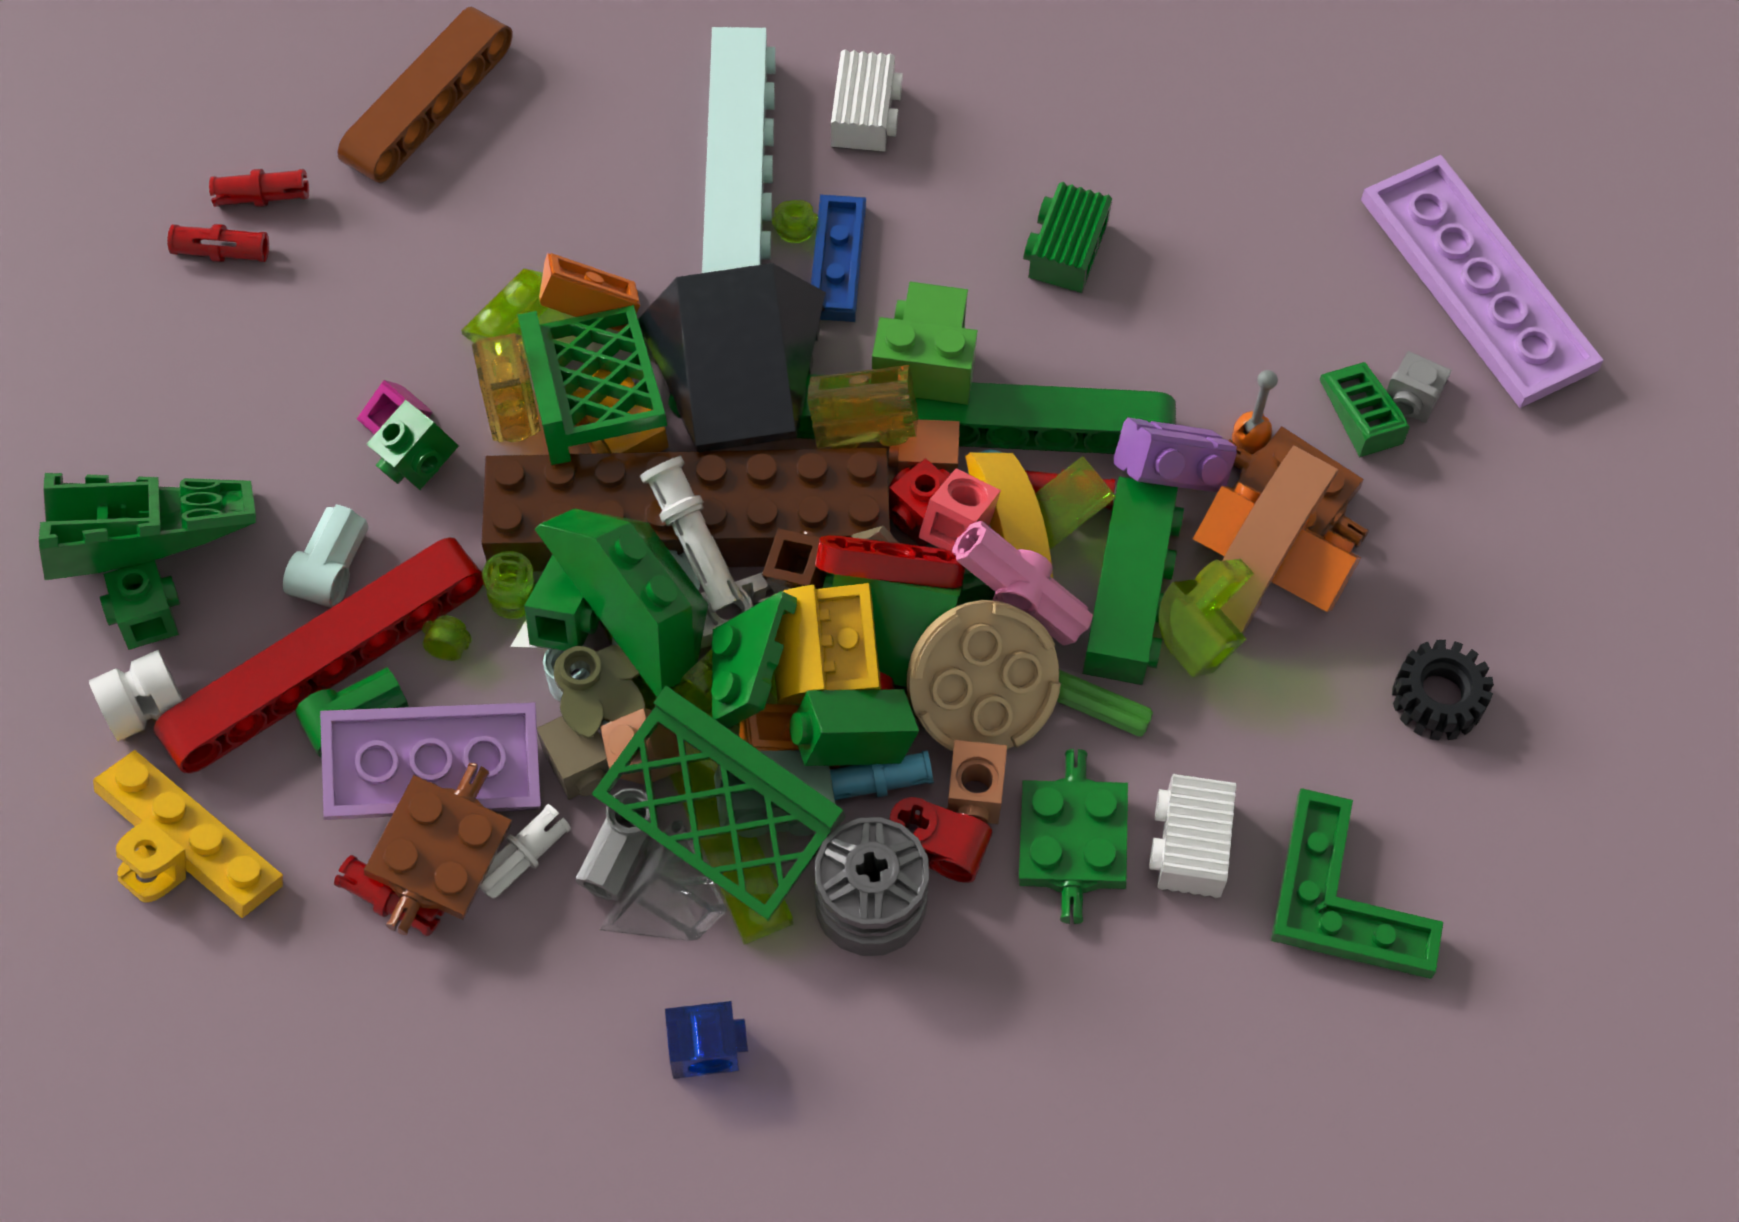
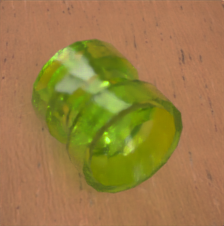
(505, 594)

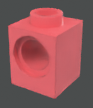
(956, 506)

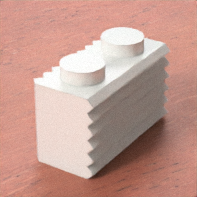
(863, 101)
(1195, 835)

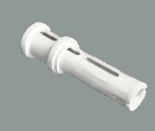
(683, 512)

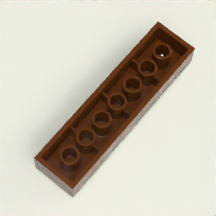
(742, 493)

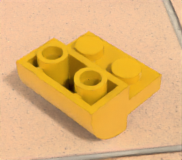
(827, 643)

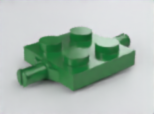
(1073, 835)

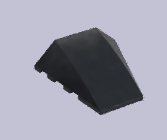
(736, 352)

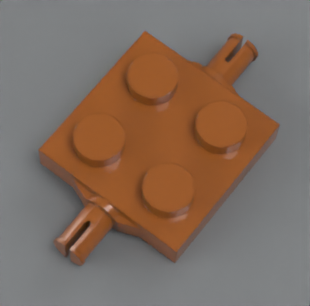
(1330, 513)
(437, 848)

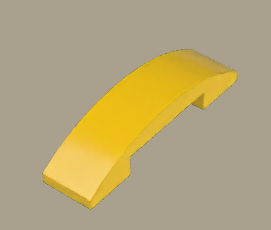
(1017, 509)

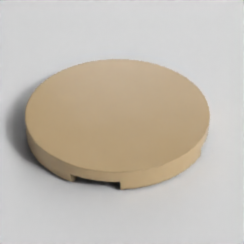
(983, 675)

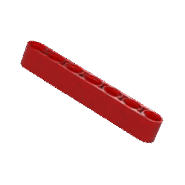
(317, 655)

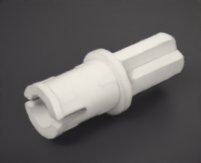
(523, 851)

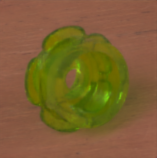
(794, 229)
(446, 638)

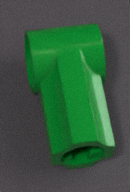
(373, 692)

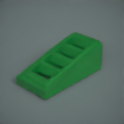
(1364, 438)

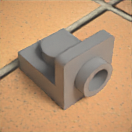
(1417, 386)

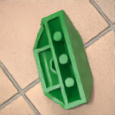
(633, 590)

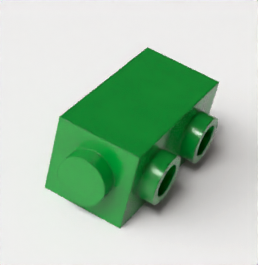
(558, 612)
(853, 727)

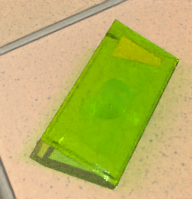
(502, 312)
(1072, 499)

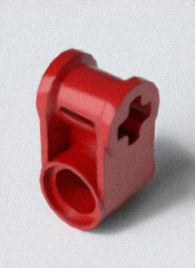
(950, 839)

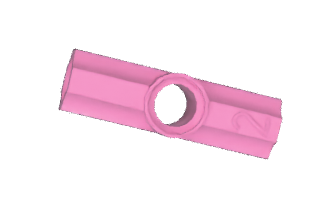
(1023, 581)

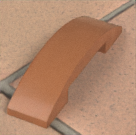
(1274, 527)

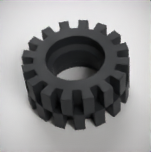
(1454, 666)

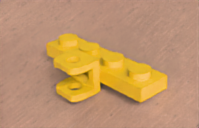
(179, 837)

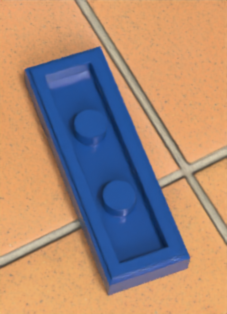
(839, 254)

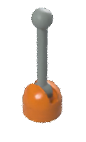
(1254, 422)

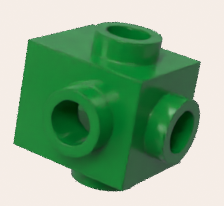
(411, 446)
(140, 604)

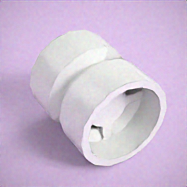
(135, 696)

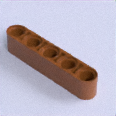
(424, 95)

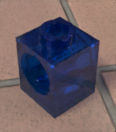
(704, 1039)

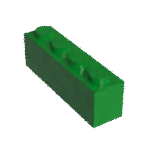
(1131, 581)

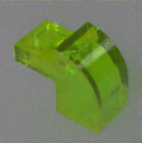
(1192, 617)

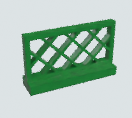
(556, 383)
(744, 763)

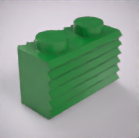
(1069, 236)

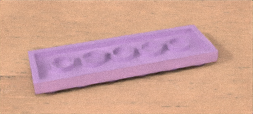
(1481, 281)

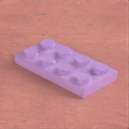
(377, 752)

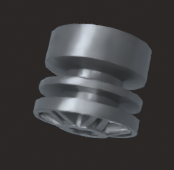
(866, 914)

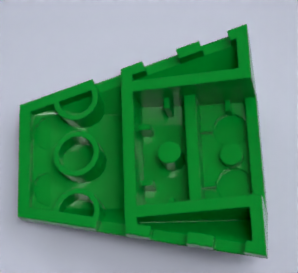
(132, 523)

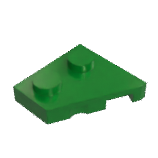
(746, 658)

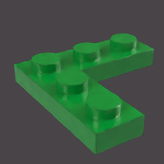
(1319, 921)

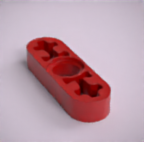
(889, 561)

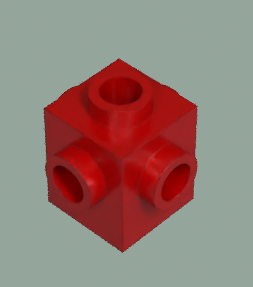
(911, 494)

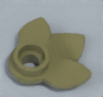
(603, 695)

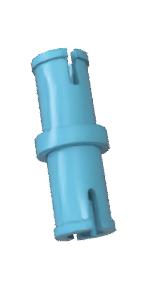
(879, 778)

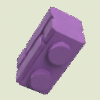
(1174, 455)

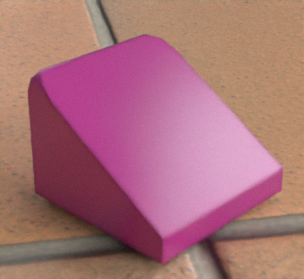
(385, 403)

